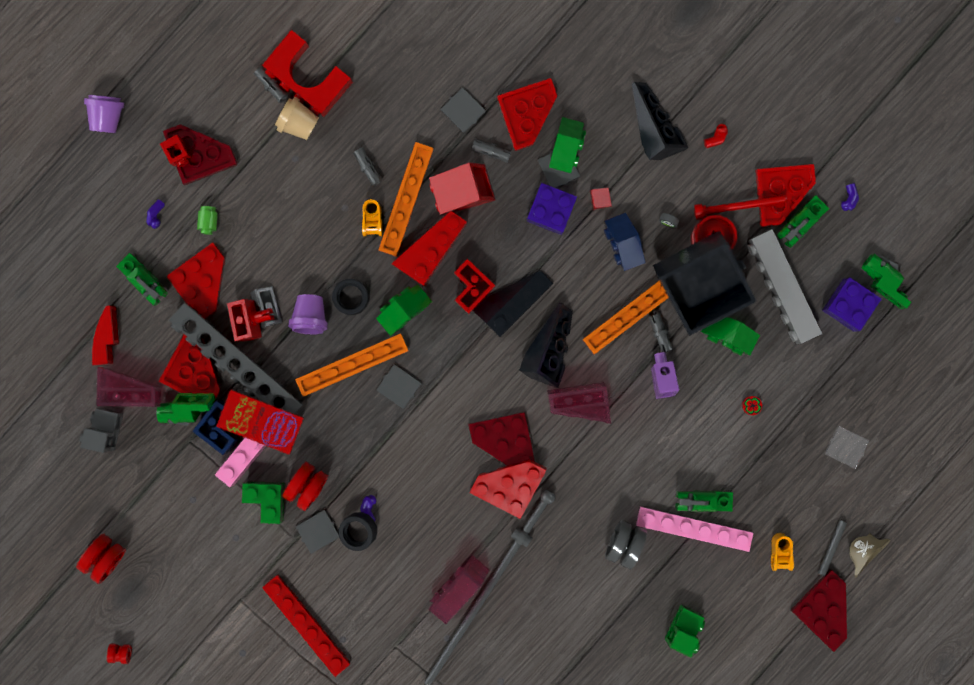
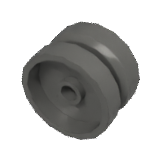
(626, 544)

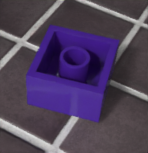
(551, 209)
(851, 304)

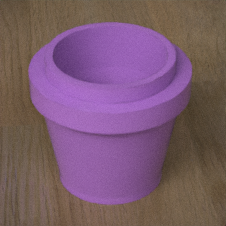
(103, 113)
(308, 315)

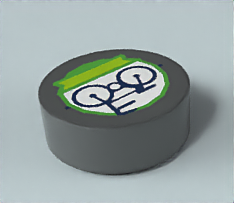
(669, 220)

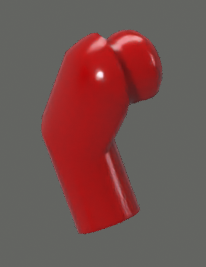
(718, 138)

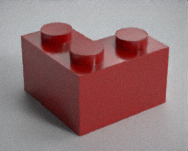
(477, 286)

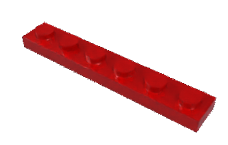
(306, 625)

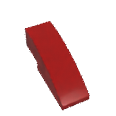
(105, 336)

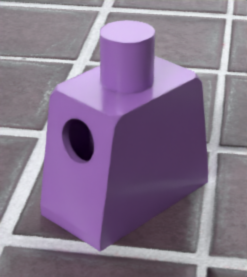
(666, 384)

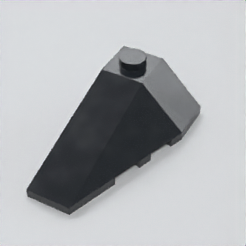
(656, 131)
(509, 304)
(546, 354)

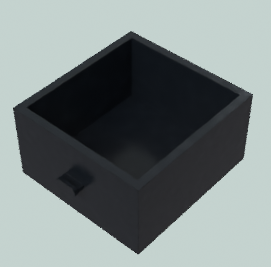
(705, 283)

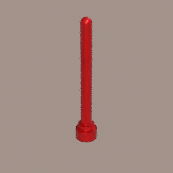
(701, 210)

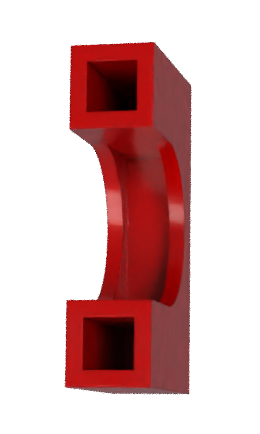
(281, 65)

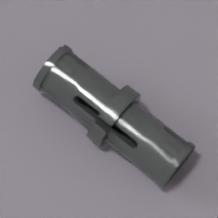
(279, 94)
(491, 150)
(367, 166)
(661, 333)

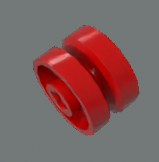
(713, 224)
(304, 485)
(101, 558)

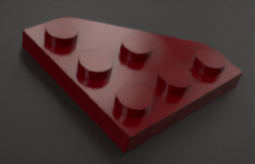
(206, 154)
(504, 438)
(825, 610)

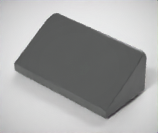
(265, 299)

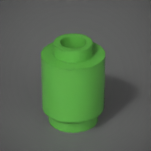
(207, 220)

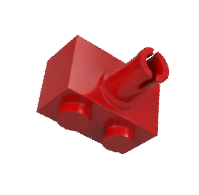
(246, 319)

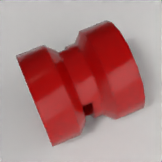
(119, 653)

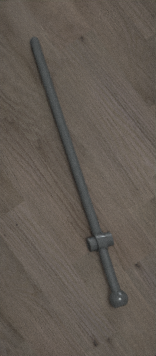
(521, 538)

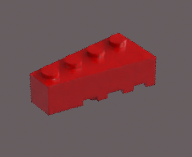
(429, 251)

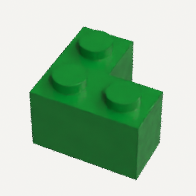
(568, 142)
(403, 309)
(733, 335)
(269, 496)
(684, 631)

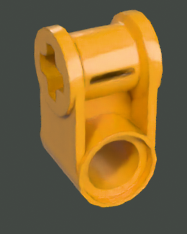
(372, 220)
(782, 556)

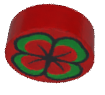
(752, 405)

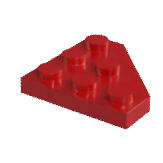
(527, 111)
(779, 181)
(200, 280)
(190, 370)
(510, 486)

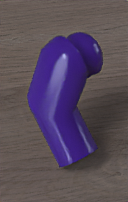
(852, 199)
(152, 214)
(367, 504)

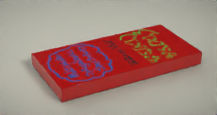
(260, 422)

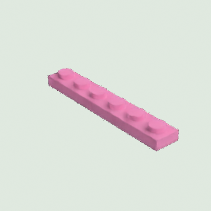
(694, 529)

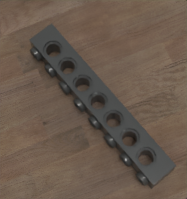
(179, 323)

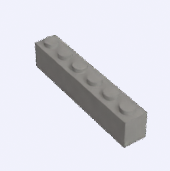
(784, 287)

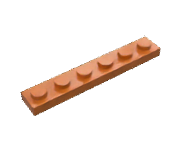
(406, 199)
(626, 317)
(351, 365)

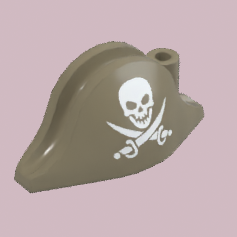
(864, 550)

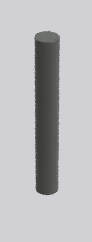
(832, 548)

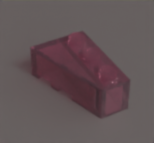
(123, 390)
(581, 401)
(458, 589)

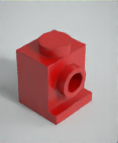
(170, 148)

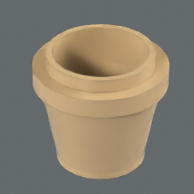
(296, 119)

